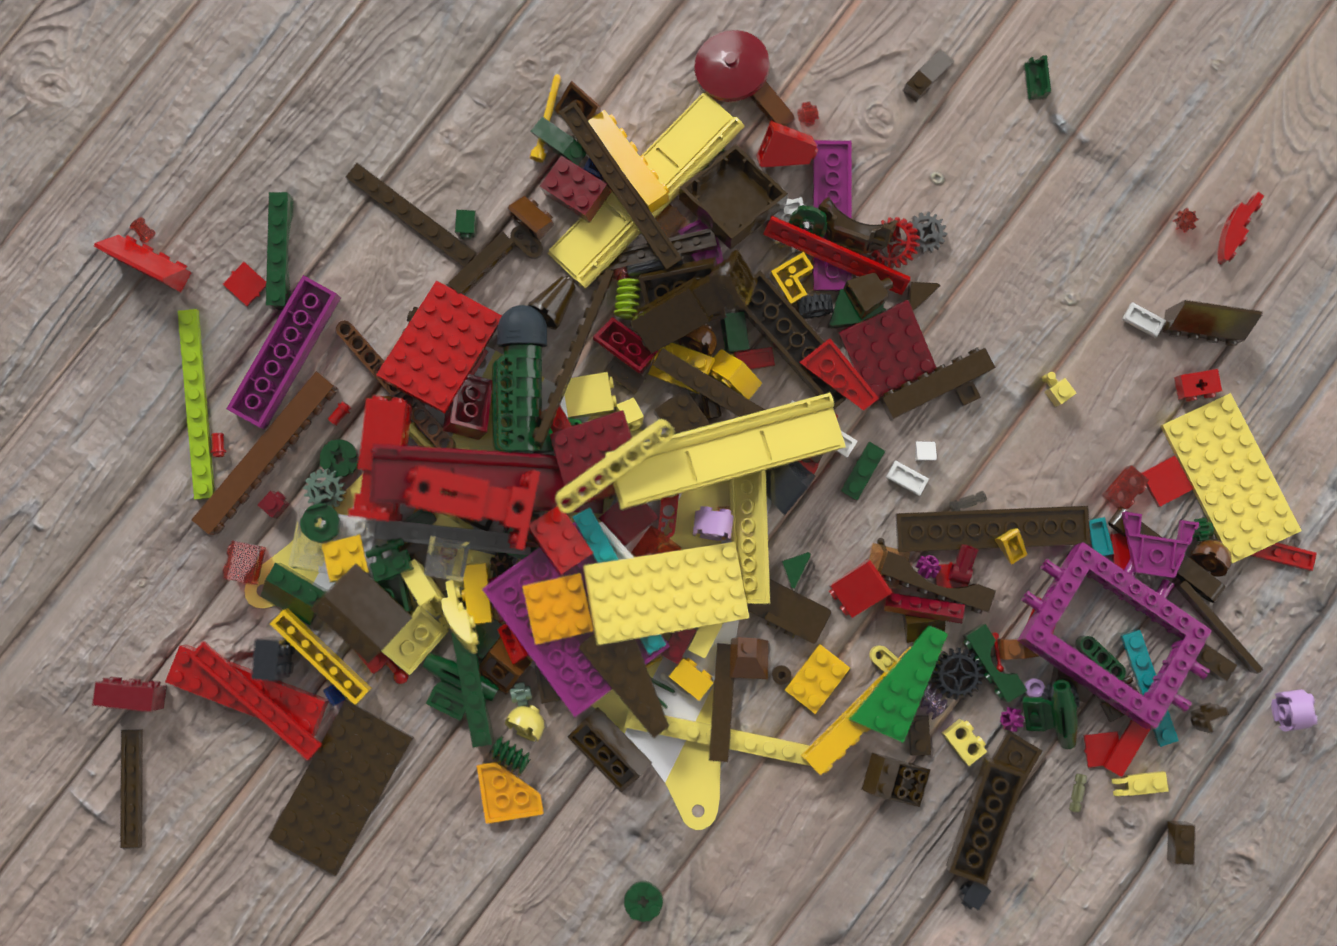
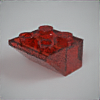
(243, 562)

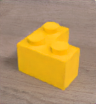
(788, 275)
(734, 374)

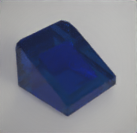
(334, 695)

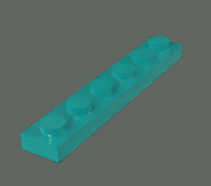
(1144, 673)

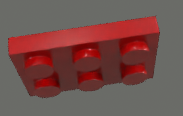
(559, 540)

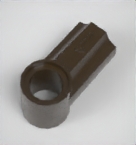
(711, 409)

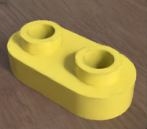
(885, 661)

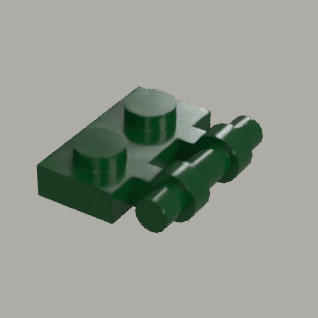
(392, 565)

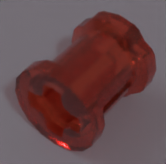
(142, 230)

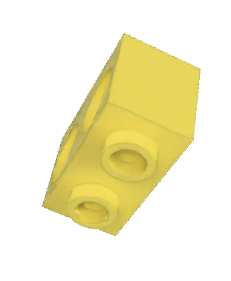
(961, 744)

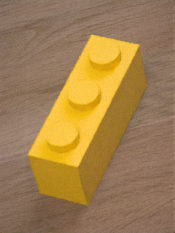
(476, 600)

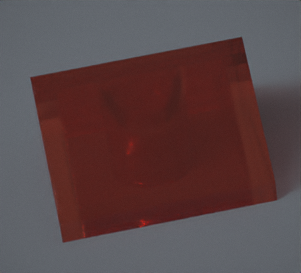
(654, 543)

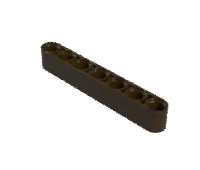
(1197, 577)

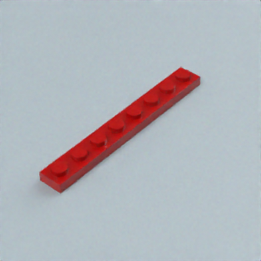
(833, 253)
(255, 700)

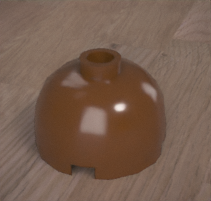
(700, 340)
(1212, 557)

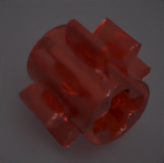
(807, 114)
(1191, 219)

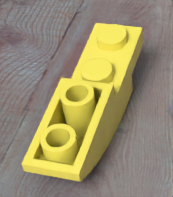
(458, 618)

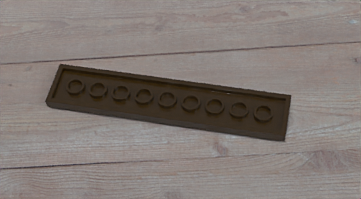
(981, 527)

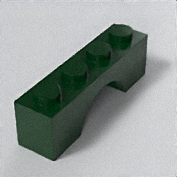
(981, 641)

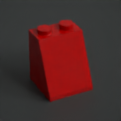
(785, 147)
(859, 589)

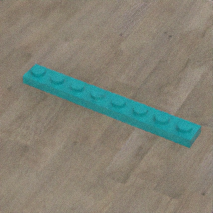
(604, 553)

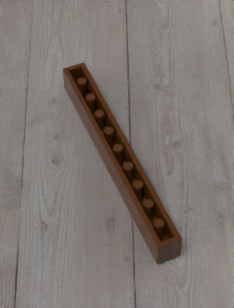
(264, 454)

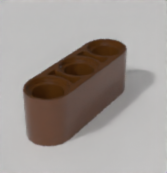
(772, 105)

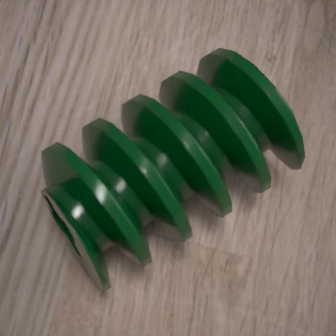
(510, 755)

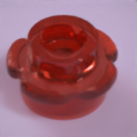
(621, 273)

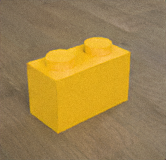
(691, 678)

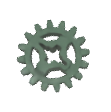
(330, 483)

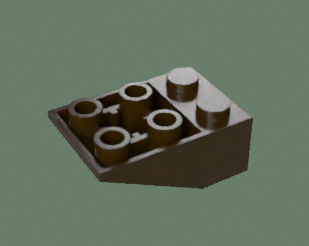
(895, 780)

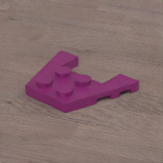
(1156, 554)

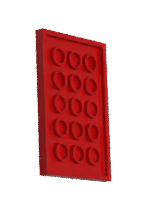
(439, 347)

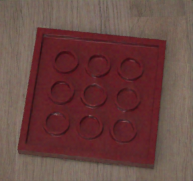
(888, 349)
(585, 446)

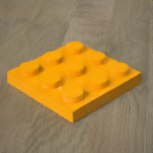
(557, 608)

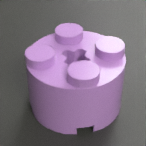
(713, 524)
(1294, 710)

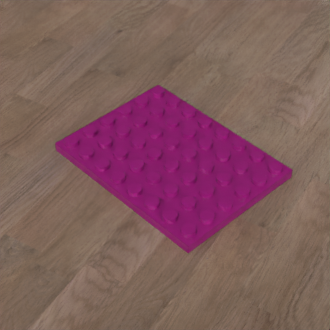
(560, 659)

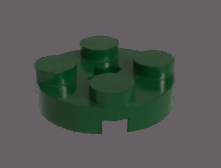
(812, 215)
(350, 456)
(329, 529)
(636, 910)

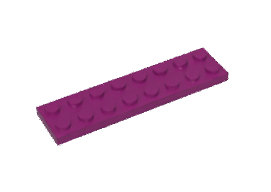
(834, 180)

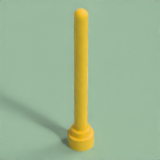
(538, 153)

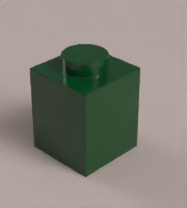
(466, 224)

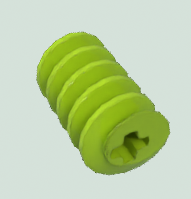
(626, 298)

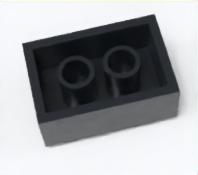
(272, 659)

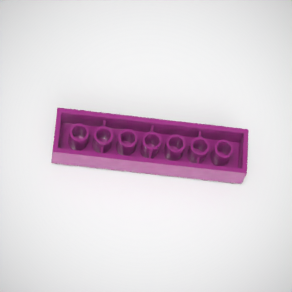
(284, 352)

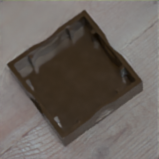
(733, 196)

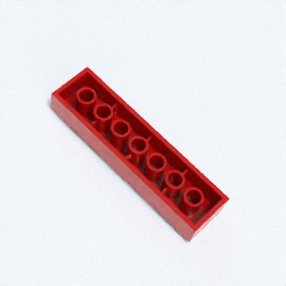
(298, 703)

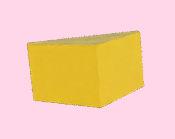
(1012, 545)

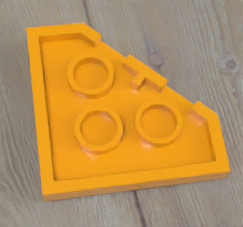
(506, 794)

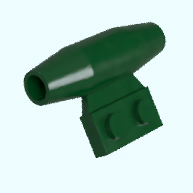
(448, 694)
(1057, 714)

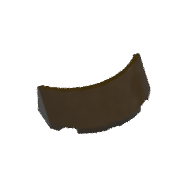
(854, 234)

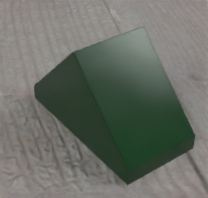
(794, 568)

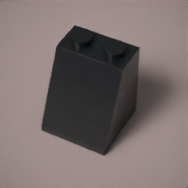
(787, 484)

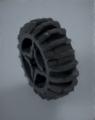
(957, 682)

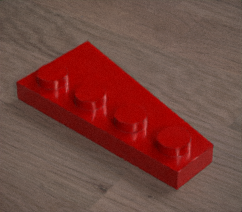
(835, 370)

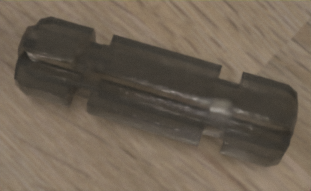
(968, 501)

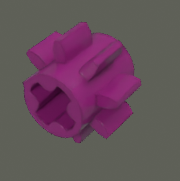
(928, 566)
(1012, 719)

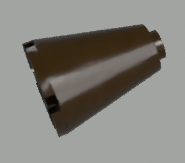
(554, 301)

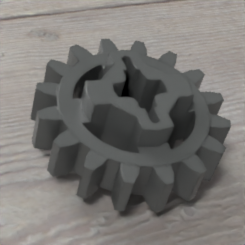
(932, 236)

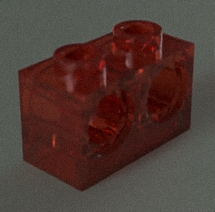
(1122, 484)

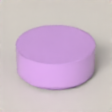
(1034, 687)

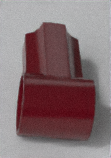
(962, 570)

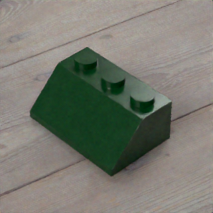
(292, 591)

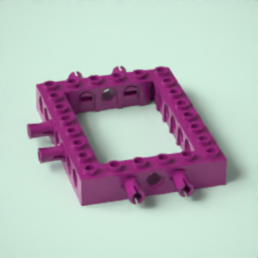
(1038, 635)

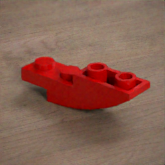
(1234, 228)

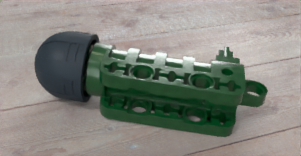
(522, 336)

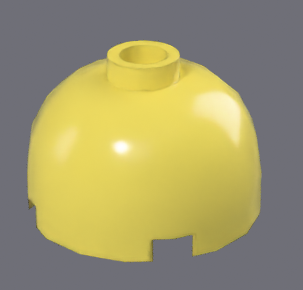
(526, 722)

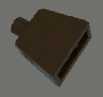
(867, 292)

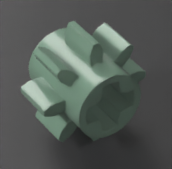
(521, 694)

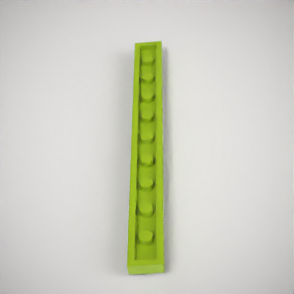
(196, 403)

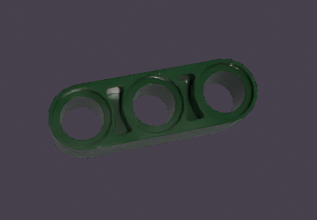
(1096, 648)

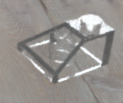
(446, 558)

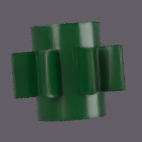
(1204, 530)

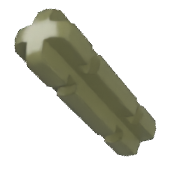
(1078, 792)

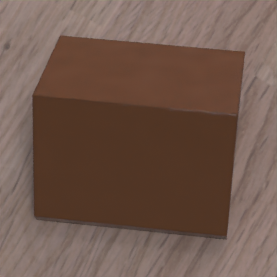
(584, 102)

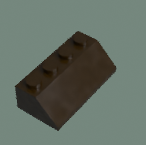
(609, 749)

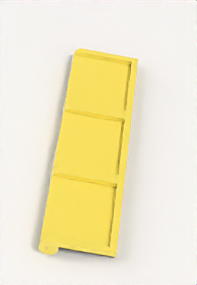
(676, 159)
(732, 450)

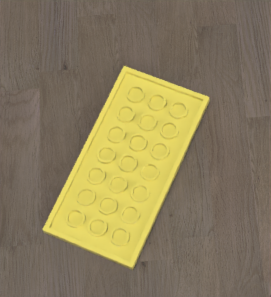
(1231, 477)
(665, 592)

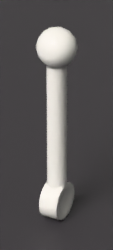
(663, 676)

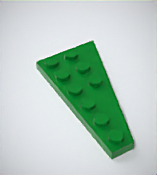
(898, 694)

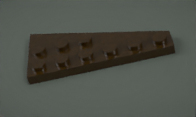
(628, 676)

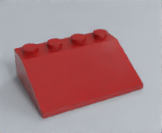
(145, 260)

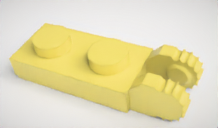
(1142, 783)

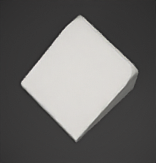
(925, 451)

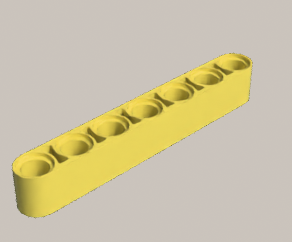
(618, 456)

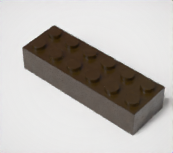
(985, 820)

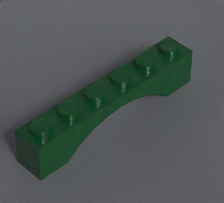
(279, 223)
(474, 700)

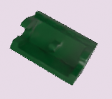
(1037, 78)
(734, 332)

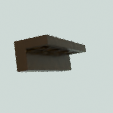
(482, 264)

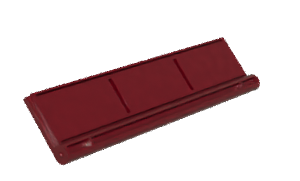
(500, 468)

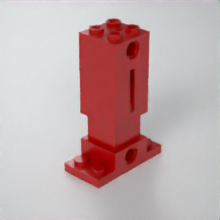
(385, 424)
(475, 499)

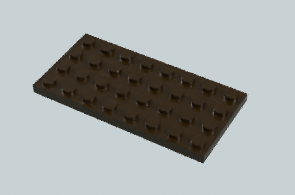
(341, 787)

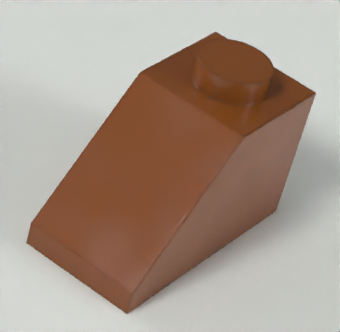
(1014, 650)

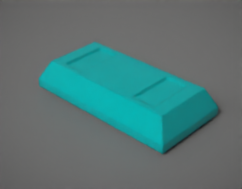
(1100, 537)

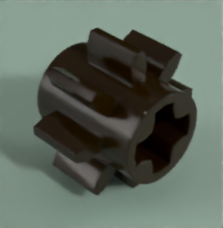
(501, 563)

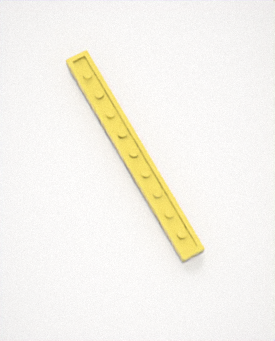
(739, 740)

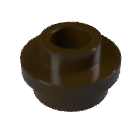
(775, 672)

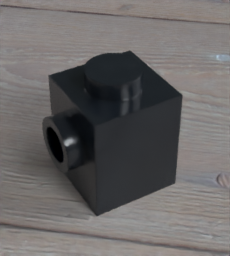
(973, 894)

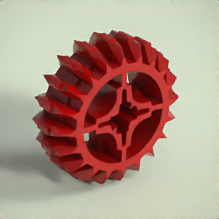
(894, 249)

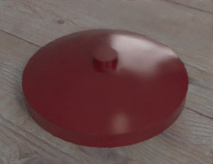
(732, 65)

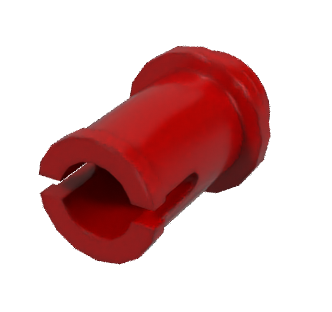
(339, 413)
(218, 445)

